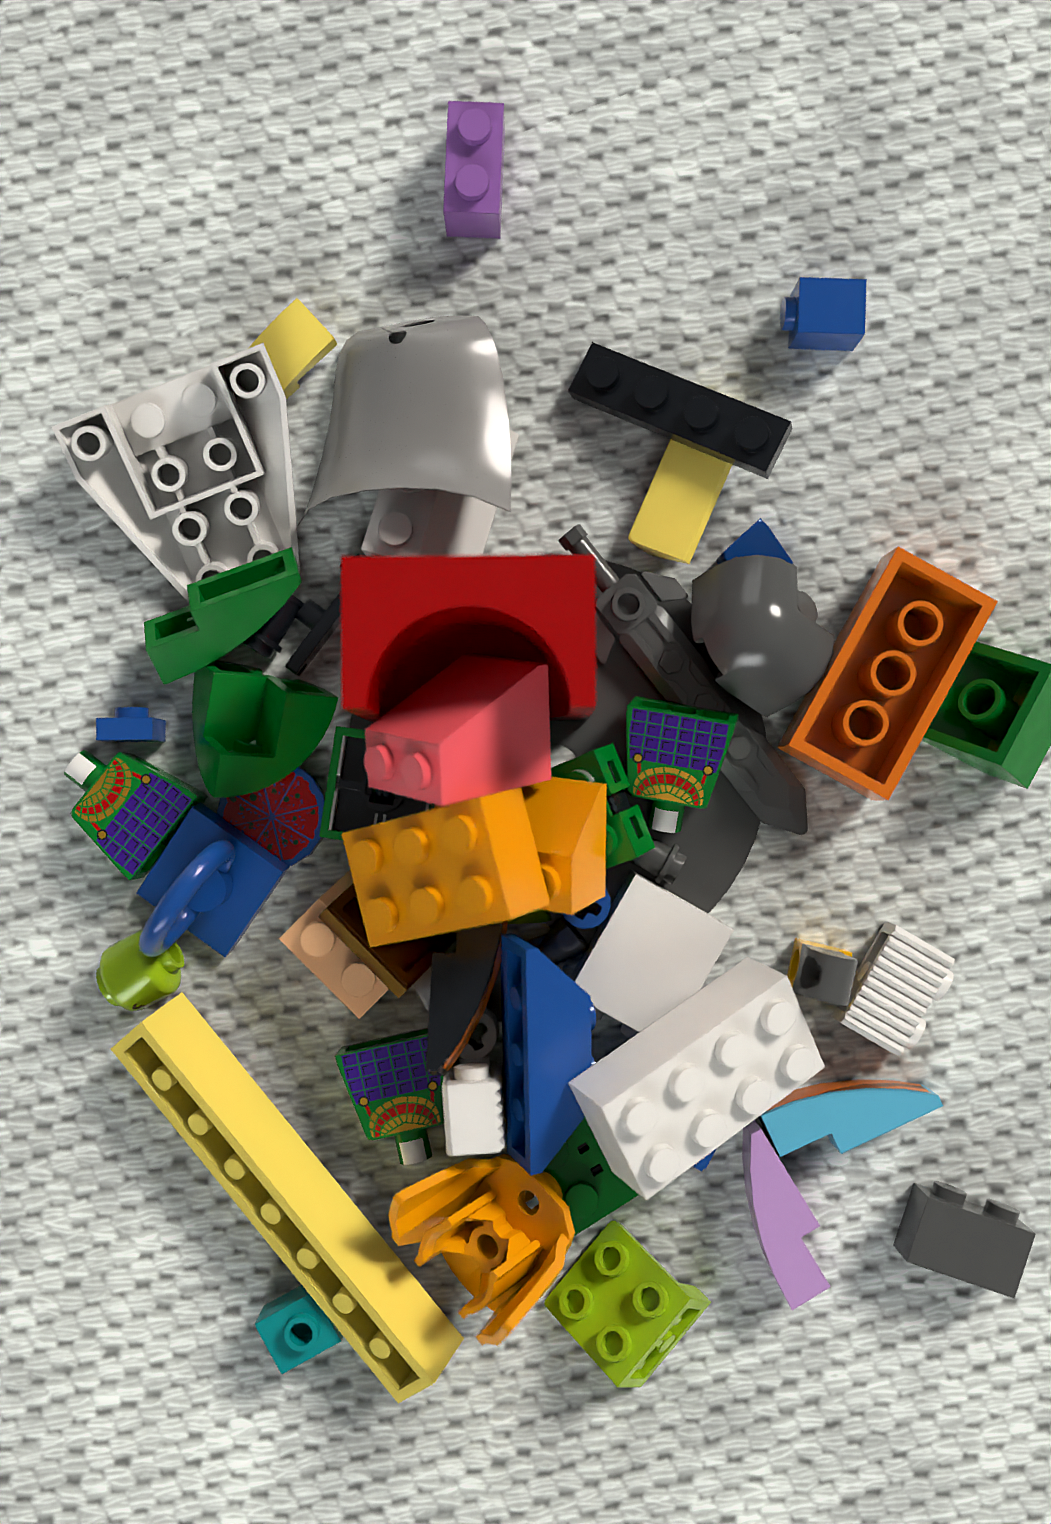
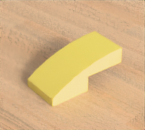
(295, 344)

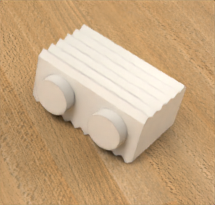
(895, 989)
(474, 1107)

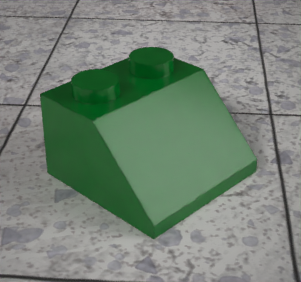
(997, 714)

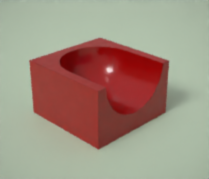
(422, 613)

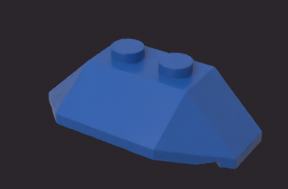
(544, 1048)

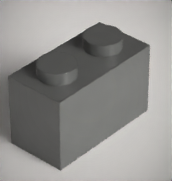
(964, 1239)

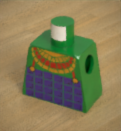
(675, 756)
(129, 808)
(394, 1091)

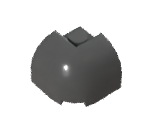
(760, 631)

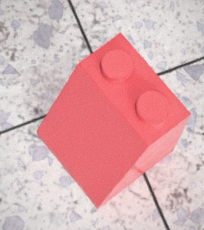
(465, 733)

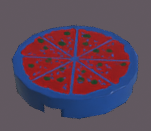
(281, 816)

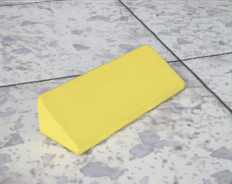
(678, 503)

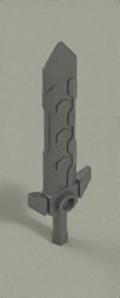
(683, 677)

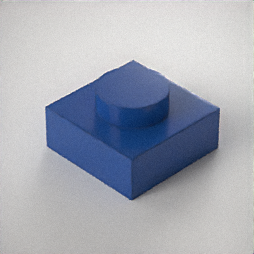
(131, 725)

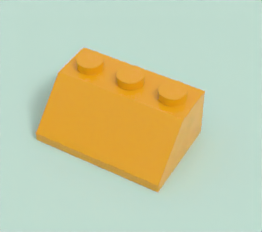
(569, 839)

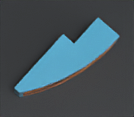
(845, 1112)

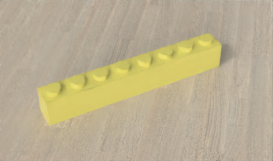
(290, 1197)

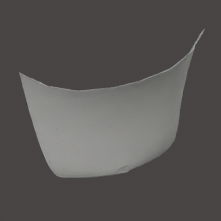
(418, 414)

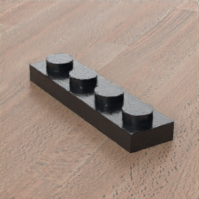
(680, 410)

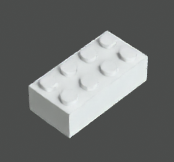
(697, 1076)

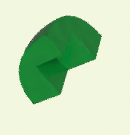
(254, 726)

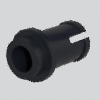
(269, 636)

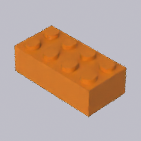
(887, 674)

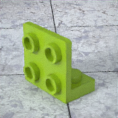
(624, 1307)

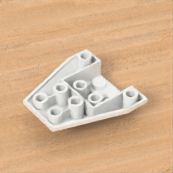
(194, 467)

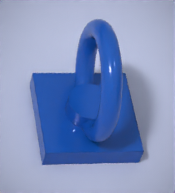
(208, 884)

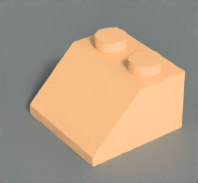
(330, 958)

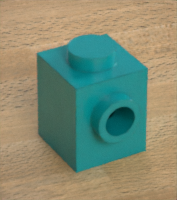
(295, 1329)

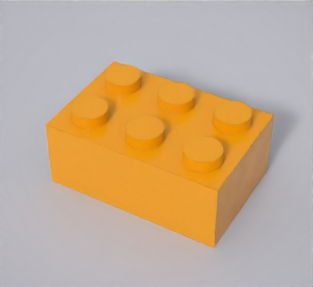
(446, 869)

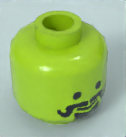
(134, 979)

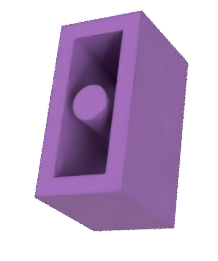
(474, 169)

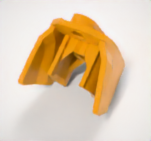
(489, 1234)

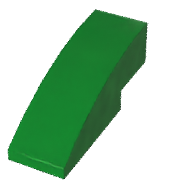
(220, 614)

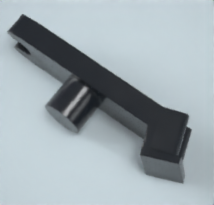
(322, 626)

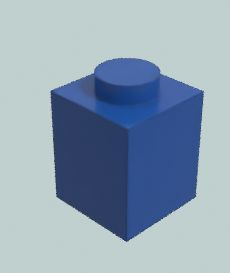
(825, 314)

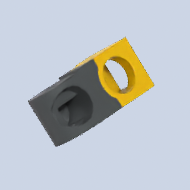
(822, 972)

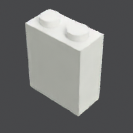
(648, 954)

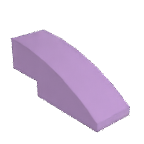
(780, 1219)

